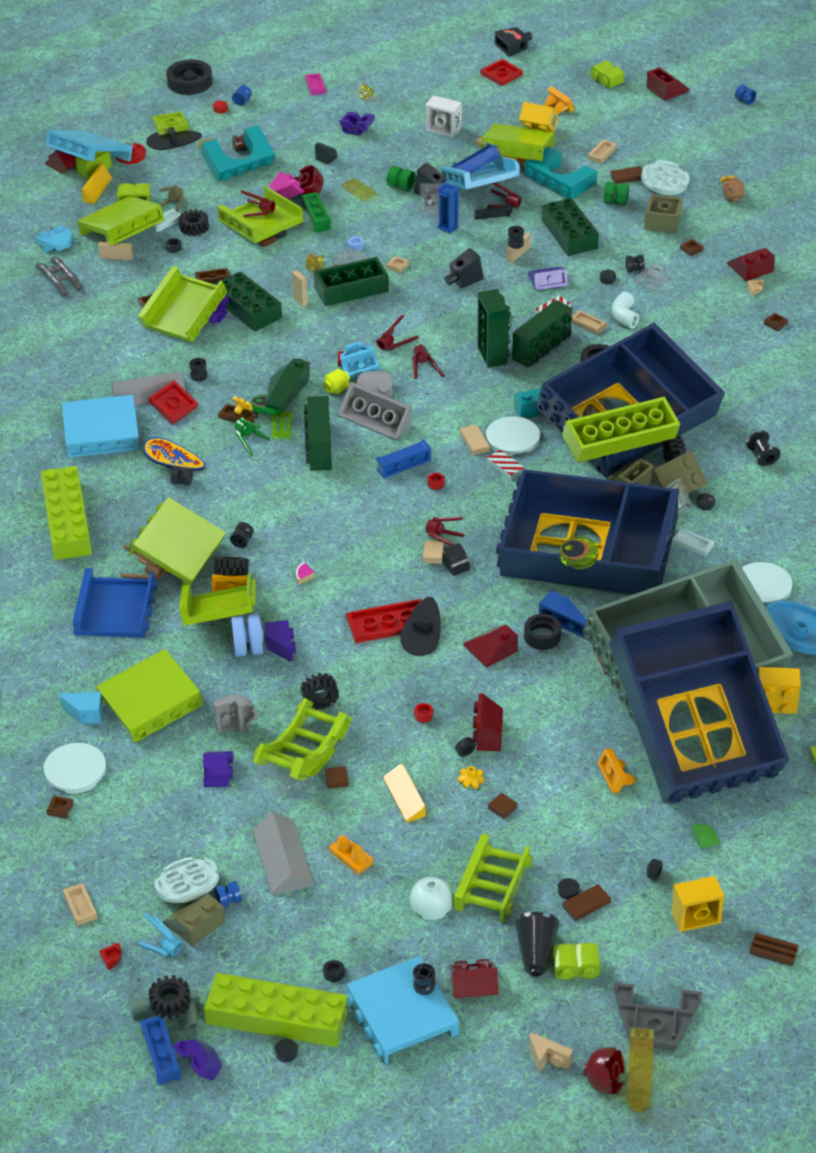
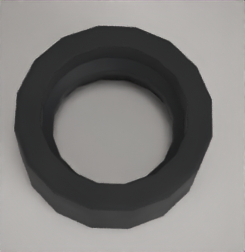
(542, 621)

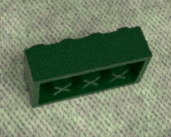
(570, 226)
(351, 281)
(251, 302)
(493, 328)
(542, 333)
(317, 433)

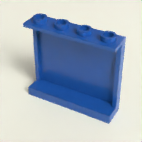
(114, 606)

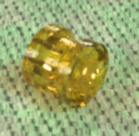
(315, 262)

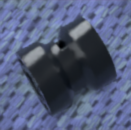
(516, 236)
(635, 263)
(198, 369)
(182, 476)
(241, 535)
(424, 979)

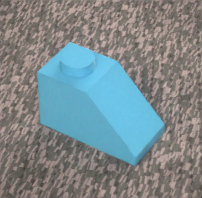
(83, 706)

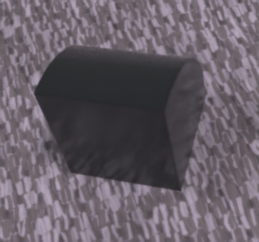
(325, 153)
(455, 559)

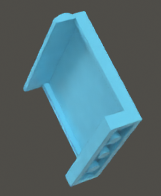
(86, 143)
(499, 170)
(100, 426)
(395, 1013)

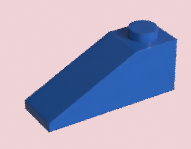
(563, 610)

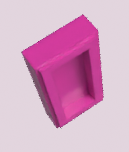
(315, 84)

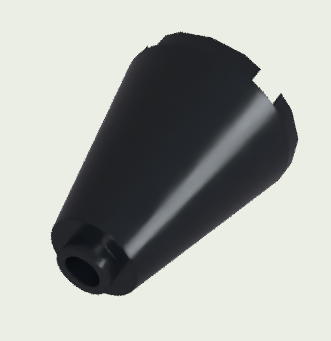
(536, 940)

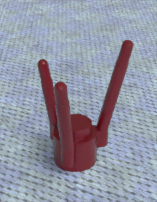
(511, 198)
(265, 205)
(386, 340)
(422, 355)
(435, 528)

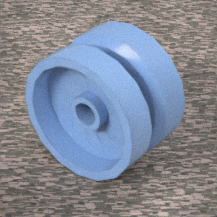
(250, 633)

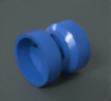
(745, 94)
(242, 95)
(228, 893)

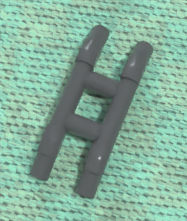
(57, 280)

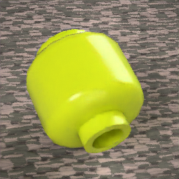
(336, 381)

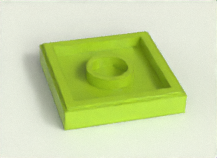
(165, 121)

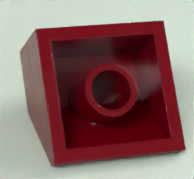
(753, 264)

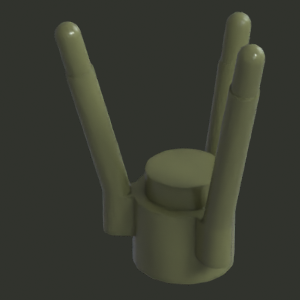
(175, 194)

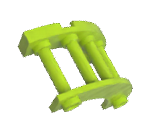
(313, 760)

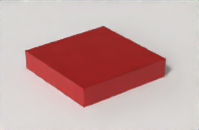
(501, 72)
(173, 402)

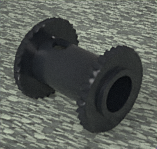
(759, 442)

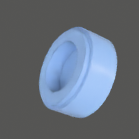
(356, 243)

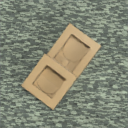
(433, 551)

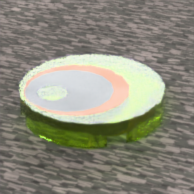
(579, 552)

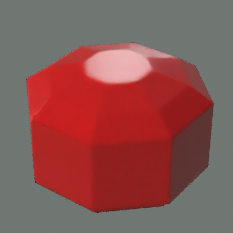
(220, 106)
(436, 481)
(423, 712)

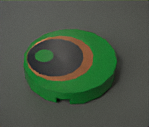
(259, 406)

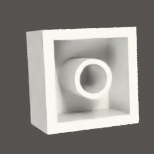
(443, 116)

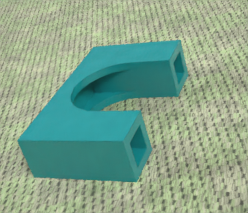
(225, 167)
(565, 184)

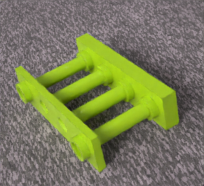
(477, 864)

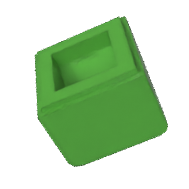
(704, 835)

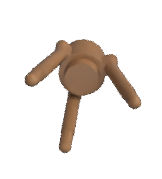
(150, 566)

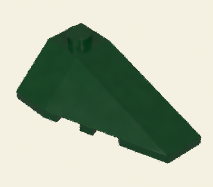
(287, 383)

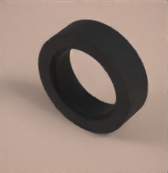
(193, 86)

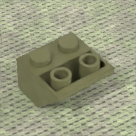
(635, 472)

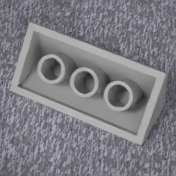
(145, 387)
(376, 411)
(282, 854)

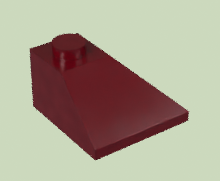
(493, 645)

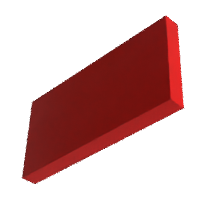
(379, 621)

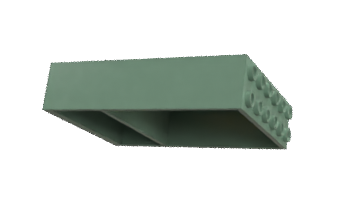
(692, 592)

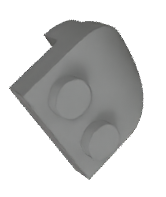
(377, 381)
(233, 713)

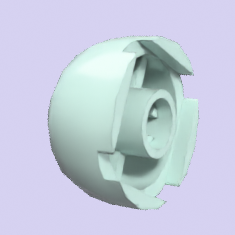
(431, 898)

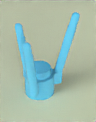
(169, 942)

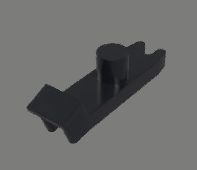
(491, 212)

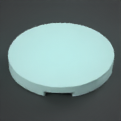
(665, 178)
(513, 435)
(769, 581)
(75, 767)
(187, 880)

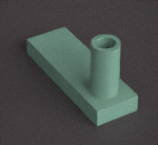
(141, 1009)

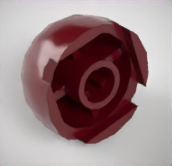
(310, 179)
(603, 1066)

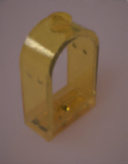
(640, 1069)

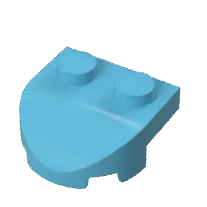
(58, 239)
(359, 359)

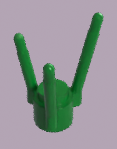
(245, 428)

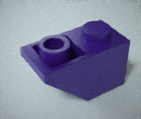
(279, 639)

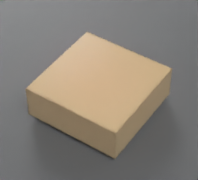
(397, 264)

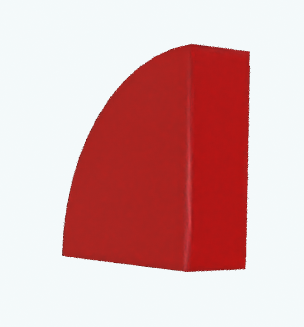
(111, 955)

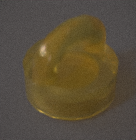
(367, 89)

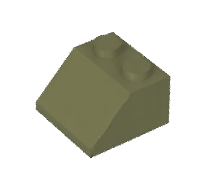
(663, 213)
(684, 468)
(196, 919)

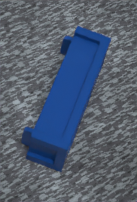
(478, 159)
(448, 207)
(404, 459)
(160, 1050)

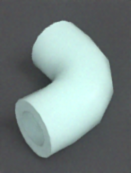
(621, 310)

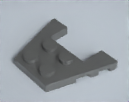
(668, 1023)

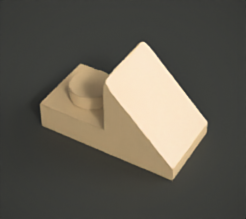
(547, 1050)

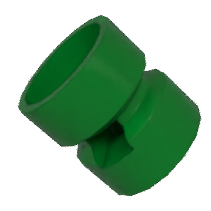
(401, 178)
(616, 193)

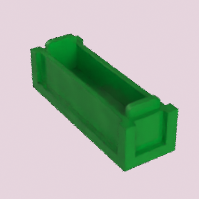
(316, 212)

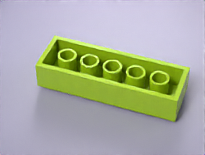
(620, 429)
(66, 513)
(276, 1009)

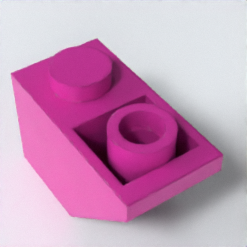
(286, 185)

